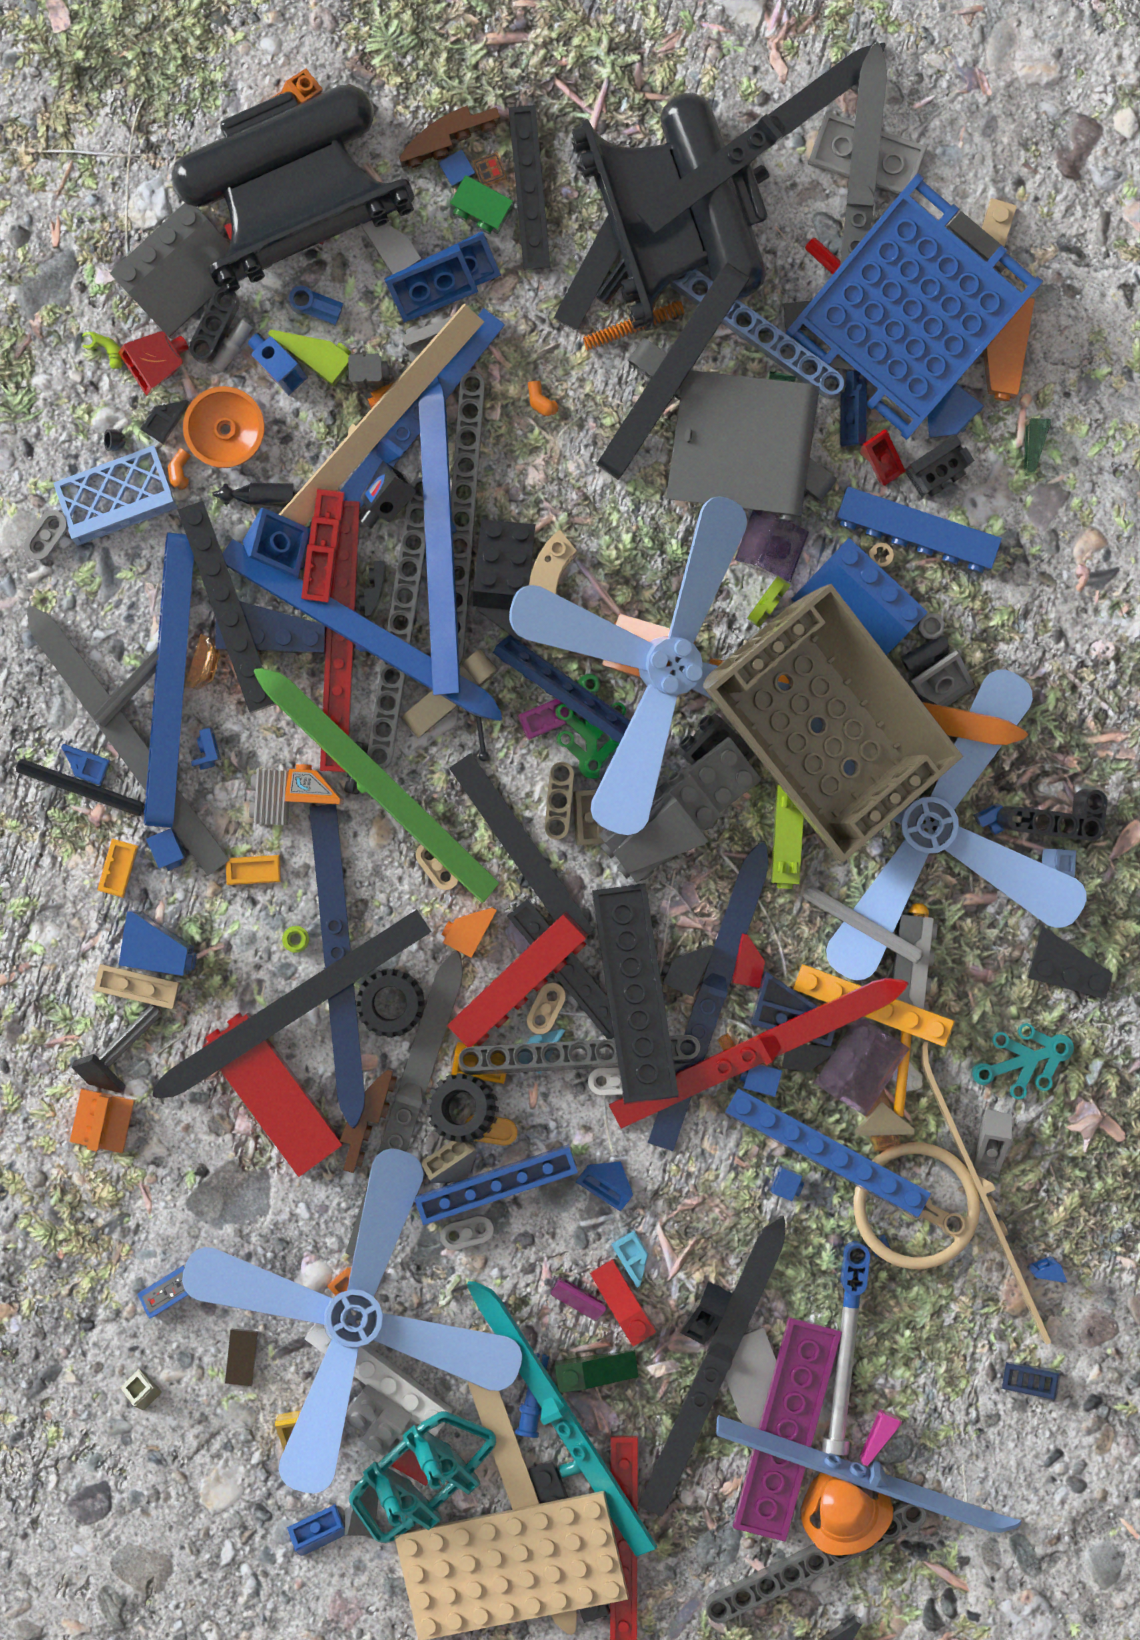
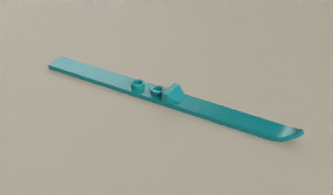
(564, 1421)

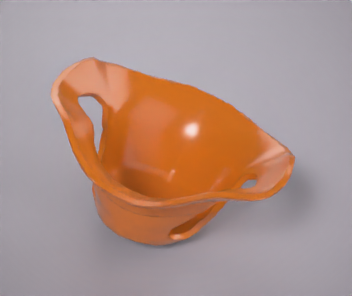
(848, 1516)

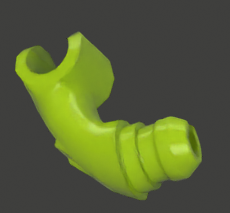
(109, 344)

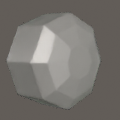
(931, 626)

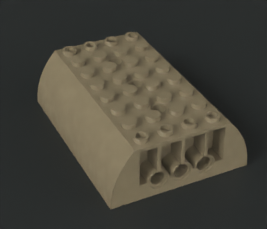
(864, 715)

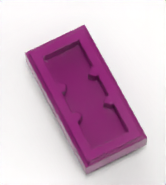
(542, 719)

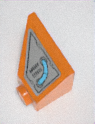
(310, 787)

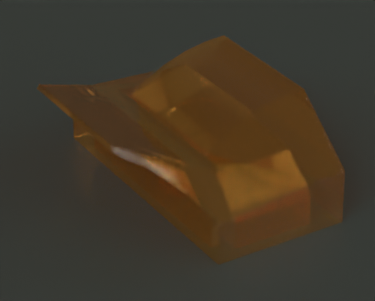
(203, 663)

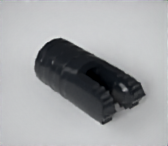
(925, 656)

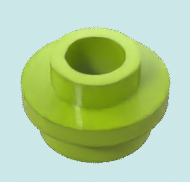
(289, 945)

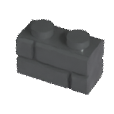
(368, 371)

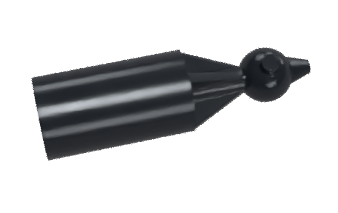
(258, 494)

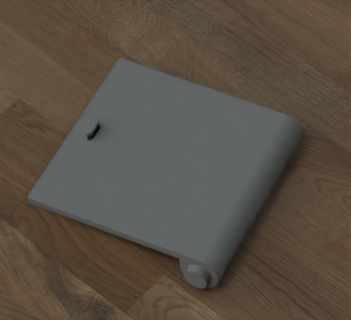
(745, 442)

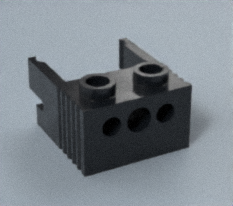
(938, 458)

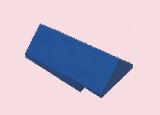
(443, 277)

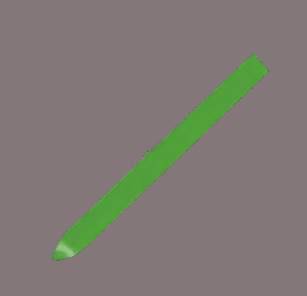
(377, 783)

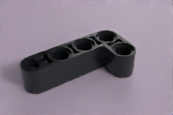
(1051, 820)

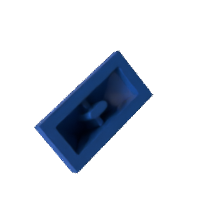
(607, 1182)

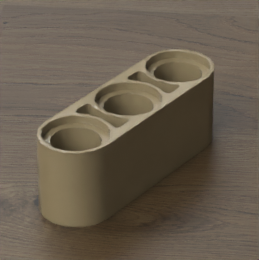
(559, 787)

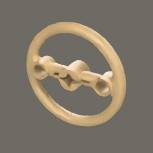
(967, 1224)

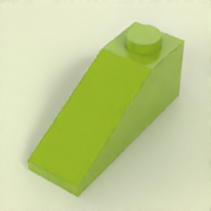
(319, 355)

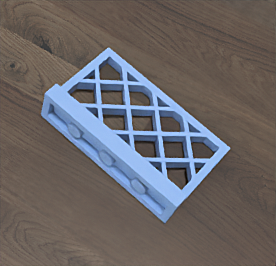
(120, 517)

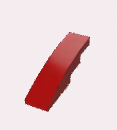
(323, 545)

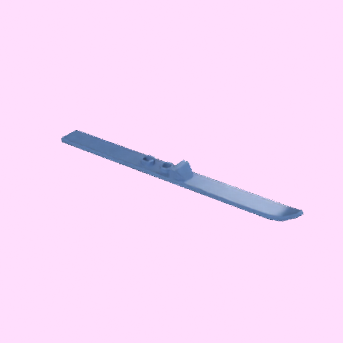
(870, 1478)

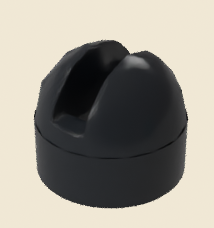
(113, 440)

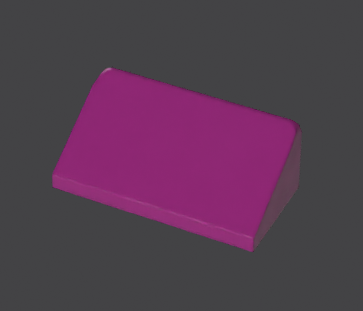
(578, 1299)

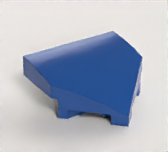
(953, 413)

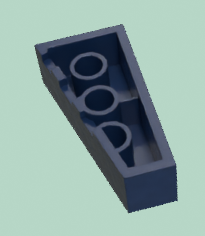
(279, 632)

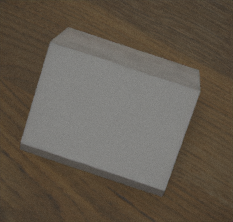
(943, 681)

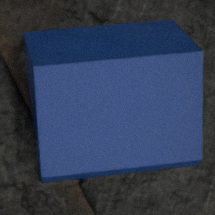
(276, 542)

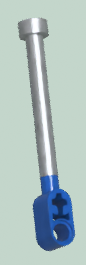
(836, 1441)

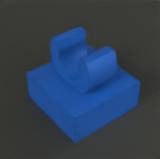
(989, 817)

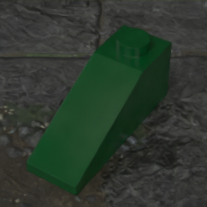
(595, 1370)

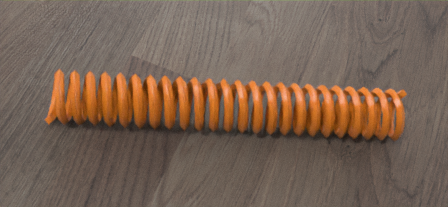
(627, 324)

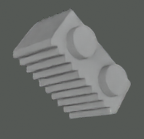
(269, 797)

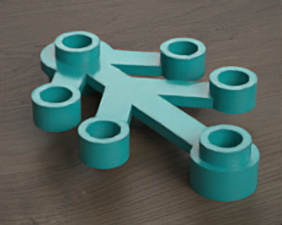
(1028, 1059)

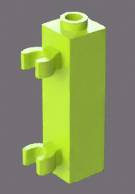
(786, 842)

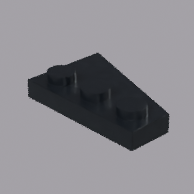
(1065, 966)

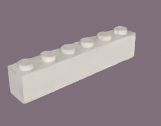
(388, 1380)

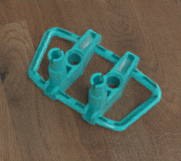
(438, 1463)

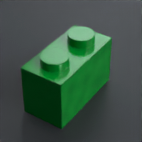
(481, 205)

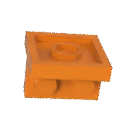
(102, 1121)

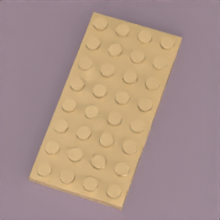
(511, 1566)

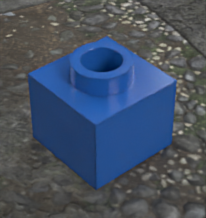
(787, 1183)

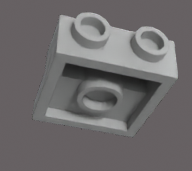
(379, 1419)

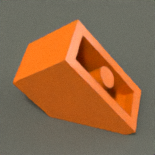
(468, 931)

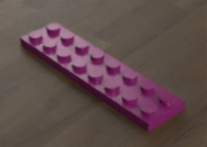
(793, 1414)

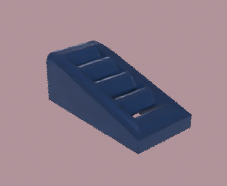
(1050, 1393)

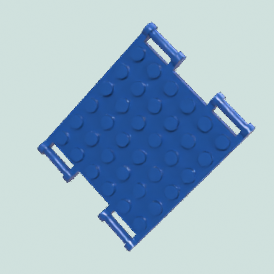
(913, 306)

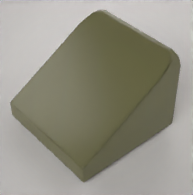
(140, 1390)

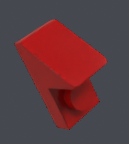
(883, 457)

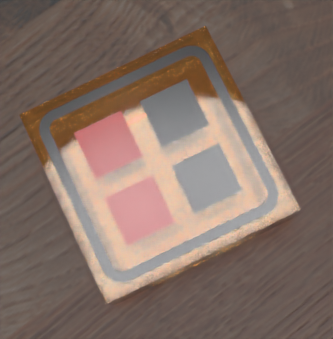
(489, 169)

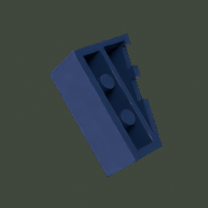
(779, 1004)

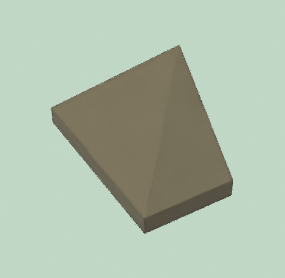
(883, 1122)
(450, 1162)

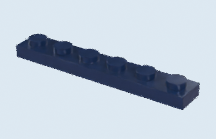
(562, 687)

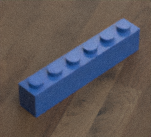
(918, 529)
(496, 1184)

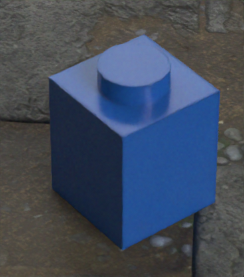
(167, 849)
(762, 1079)

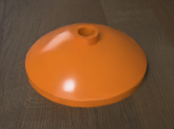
(210, 413)

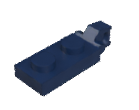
(853, 410)

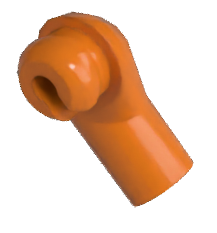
(539, 402)
(175, 470)

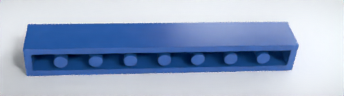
(827, 1153)

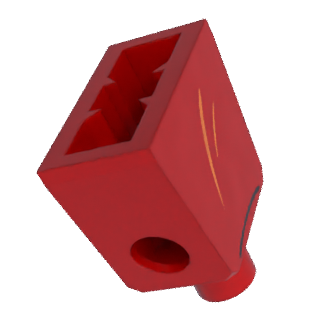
(153, 359)

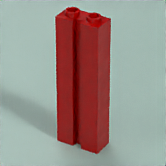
(280, 1103)

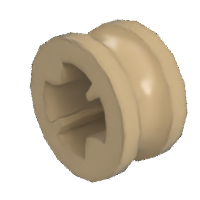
(888, 559)

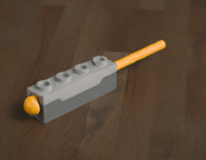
(918, 931)

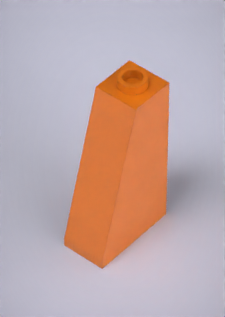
(1006, 355)

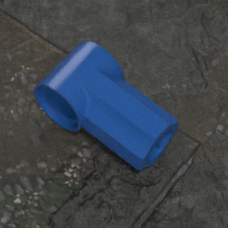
(318, 307)

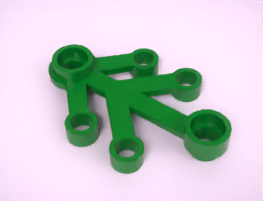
(588, 733)

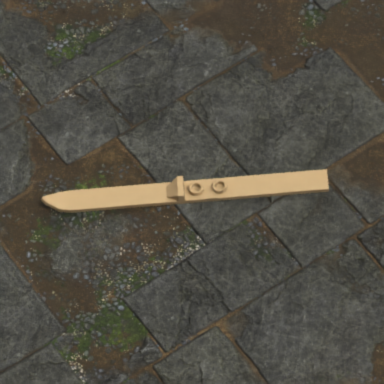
(385, 413)
(983, 1187)
(511, 1466)

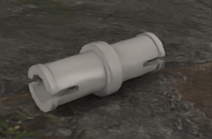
(232, 345)

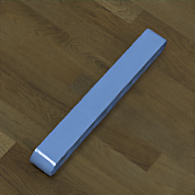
(771, 349)

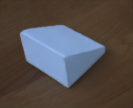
(1060, 860)

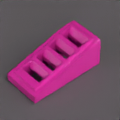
(881, 1431)

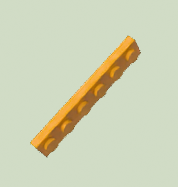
(896, 1014)

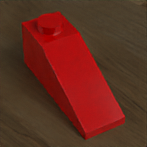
(623, 1302)

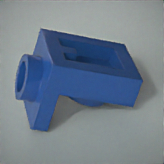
(208, 744)

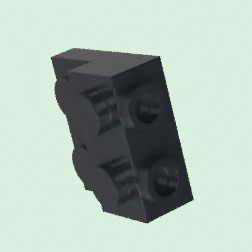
(711, 733)

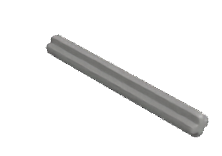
(864, 924)

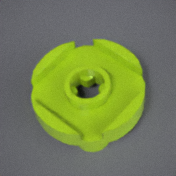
(768, 601)

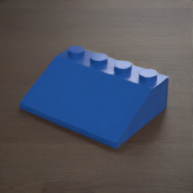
(870, 593)

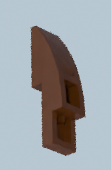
(437, 137)
(374, 1109)

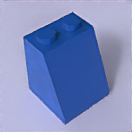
(154, 947)

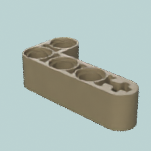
(434, 708)

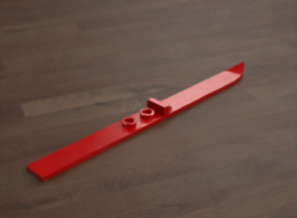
(768, 1046)

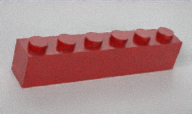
(517, 980)

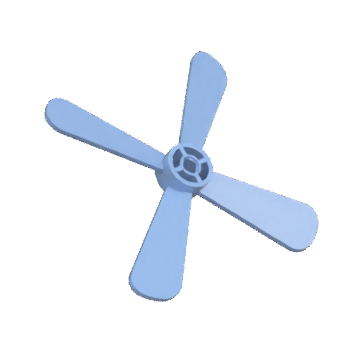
(545, 618)
(1033, 885)
(469, 1354)

